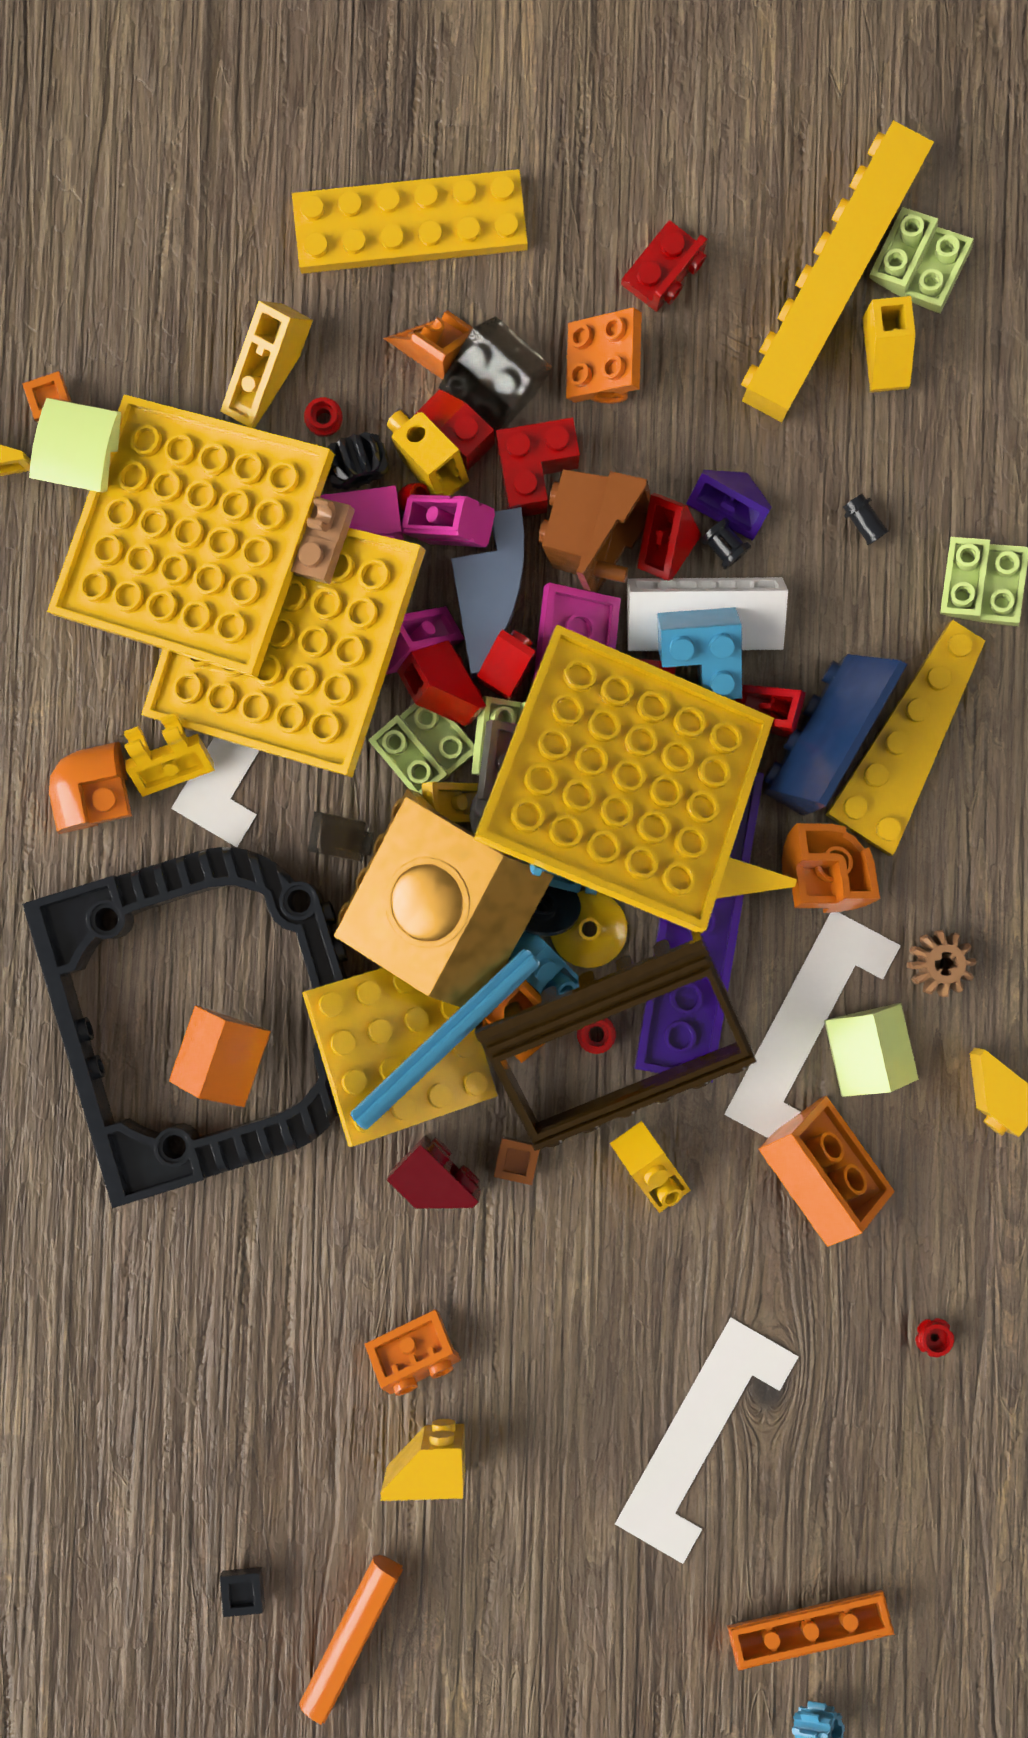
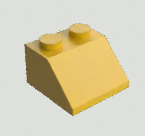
(428, 1465)

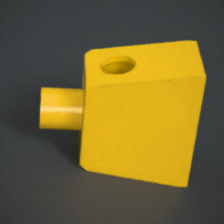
(428, 453)

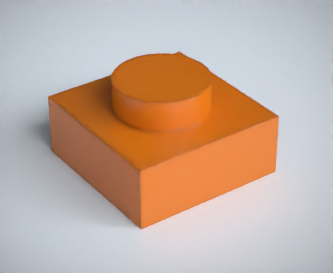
(45, 387)

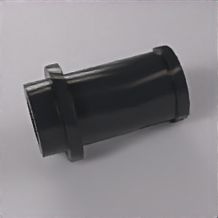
(865, 518)

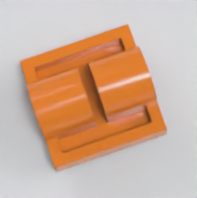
(604, 357)

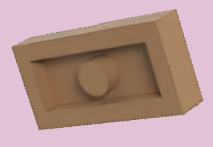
(323, 540)

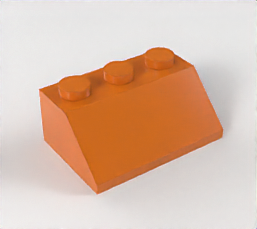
(827, 1172)

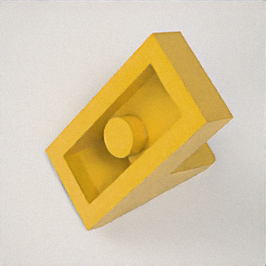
(451, 799)

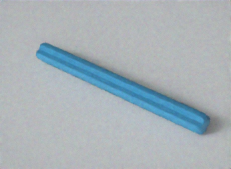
(444, 1039)

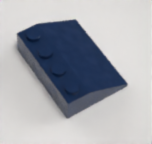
(832, 731)

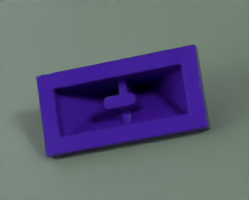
(731, 496)

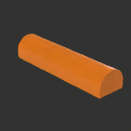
(810, 1630)
(350, 1638)

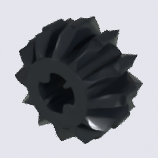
(357, 461)

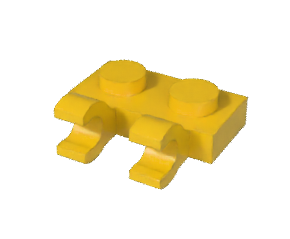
(167, 765)

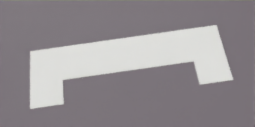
(208, 797)
(801, 1018)
(696, 1426)

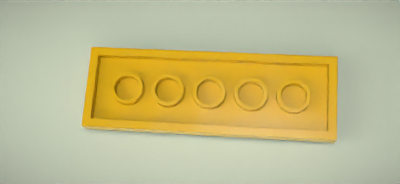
(409, 221)

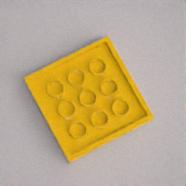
(370, 1029)

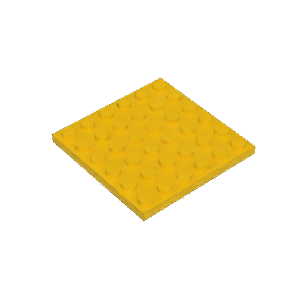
(192, 535)
(318, 668)
(626, 780)

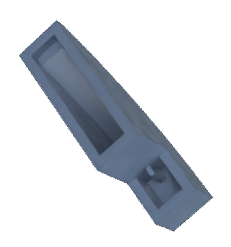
(490, 586)

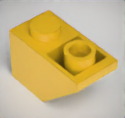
(889, 343)
(650, 1167)

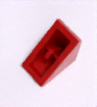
(667, 537)
(778, 703)

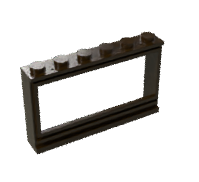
(600, 999)

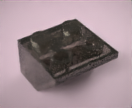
(495, 373)

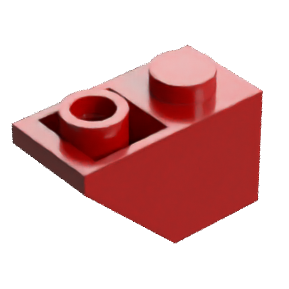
(507, 664)
(441, 683)

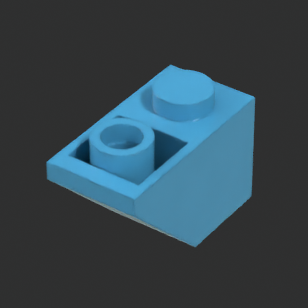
(552, 968)

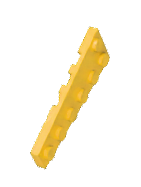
(897, 763)

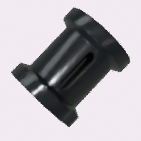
(722, 530)

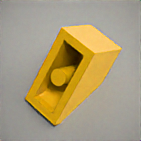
(999, 1094)

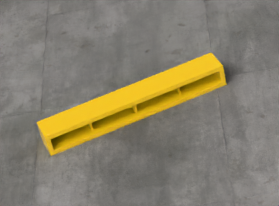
(837, 270)

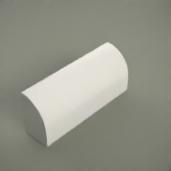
(758, 601)

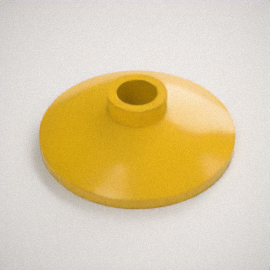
(605, 944)

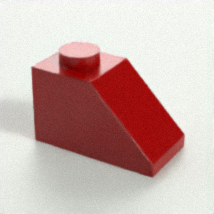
(460, 425)

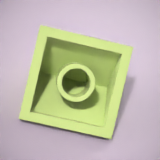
(871, 1051)

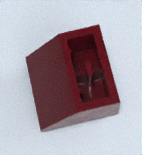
(432, 1180)

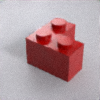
(529, 454)

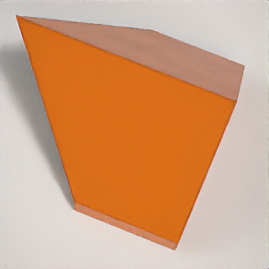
(434, 342)

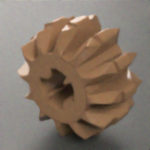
(934, 950)

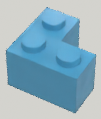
(707, 640)

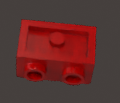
(664, 265)

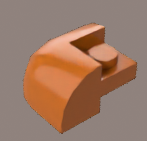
(89, 788)
(829, 868)

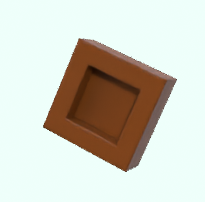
(516, 1161)

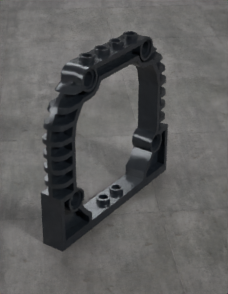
(66, 934)

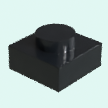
(242, 1592)

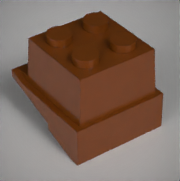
(594, 524)

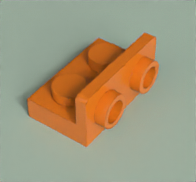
(412, 1354)

